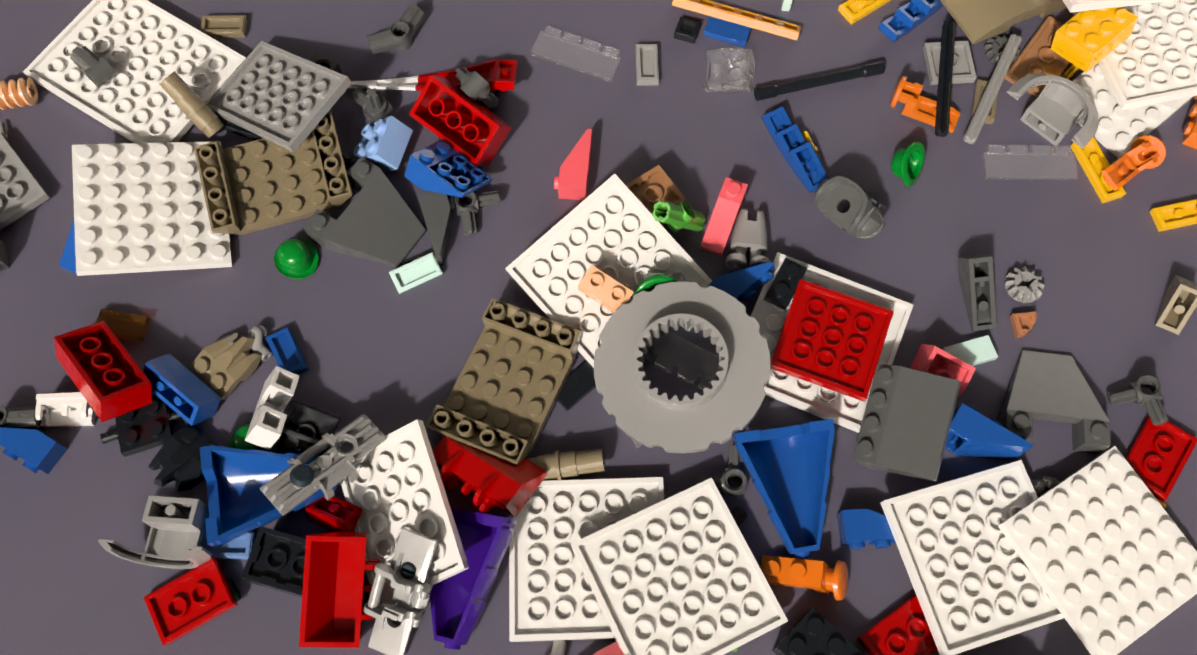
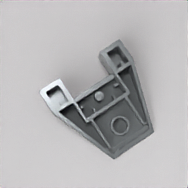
(375, 223)
(1056, 391)

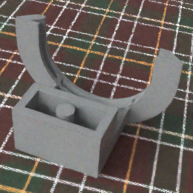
(1057, 108)
(173, 537)

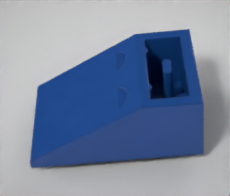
(444, 171)
(982, 437)

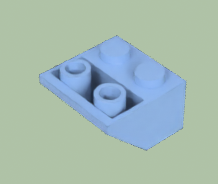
(383, 143)

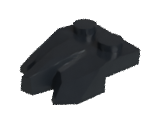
(304, 428)
(181, 458)

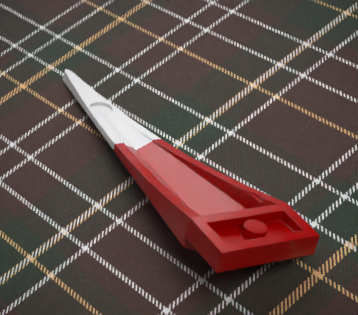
(499, 73)

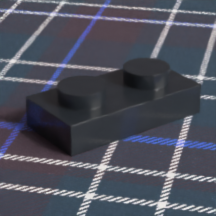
(785, 284)

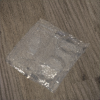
(730, 70)

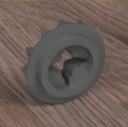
(992, 47)

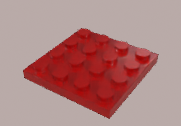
(832, 340)

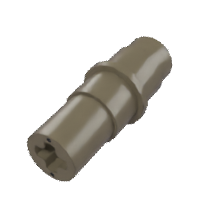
(191, 104)
(570, 463)

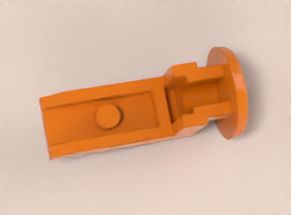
(917, 106)
(1145, 153)
(807, 574)

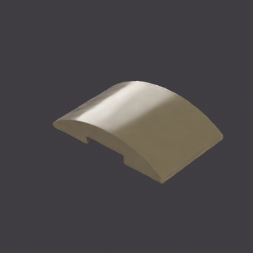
(992, 17)

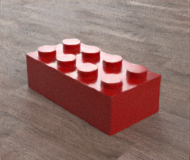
(460, 121)
(103, 370)

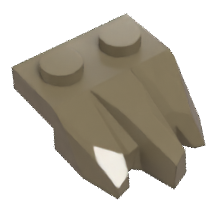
(226, 364)

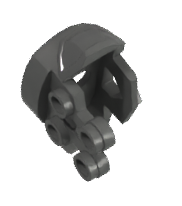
(864, 216)

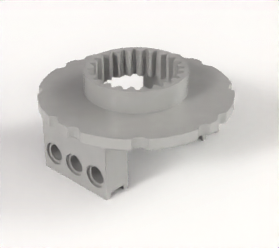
(688, 423)

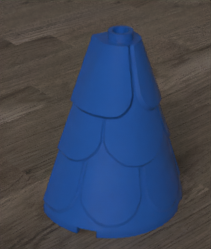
(791, 478)
(235, 492)

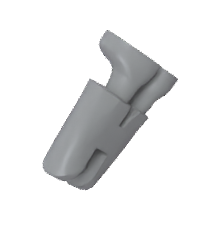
(748, 234)

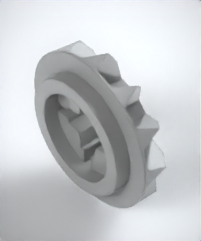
(1022, 293)

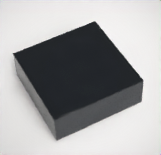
(687, 30)

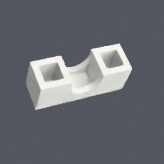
(269, 412)

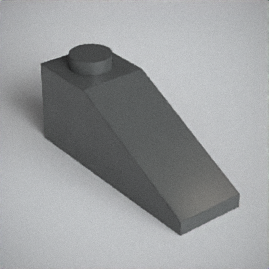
(438, 219)
(978, 290)

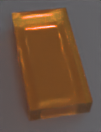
(125, 324)

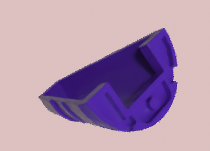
(462, 598)

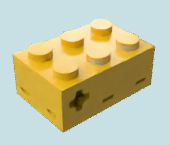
(1093, 35)

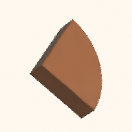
(1023, 323)

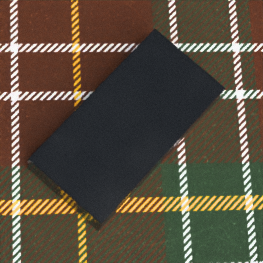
(577, 386)

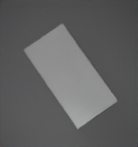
(646, 64)

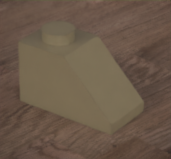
(1177, 305)

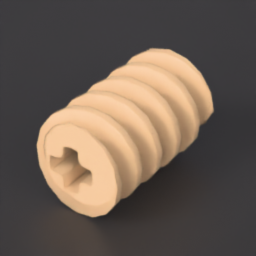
(18, 94)

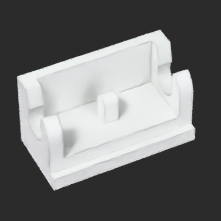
(64, 410)

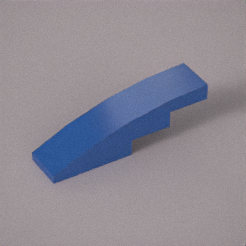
(908, 18)
(794, 149)

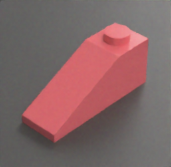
(574, 171)
(724, 216)

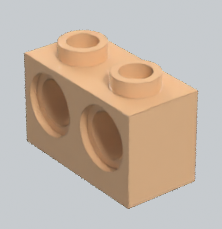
(604, 289)

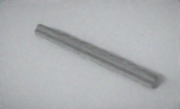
(992, 89)

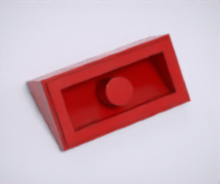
(334, 514)

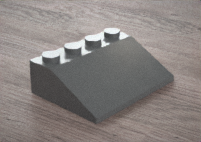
(906, 422)

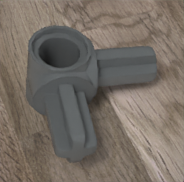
(476, 87)
(374, 105)
(468, 212)
(1150, 401)
(734, 469)

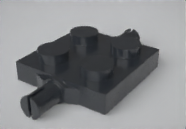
(143, 428)

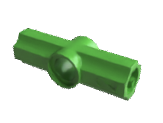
(678, 216)

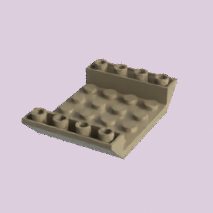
(270, 186)
(508, 382)

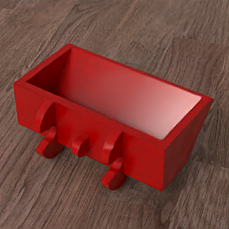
(490, 477)
(334, 590)

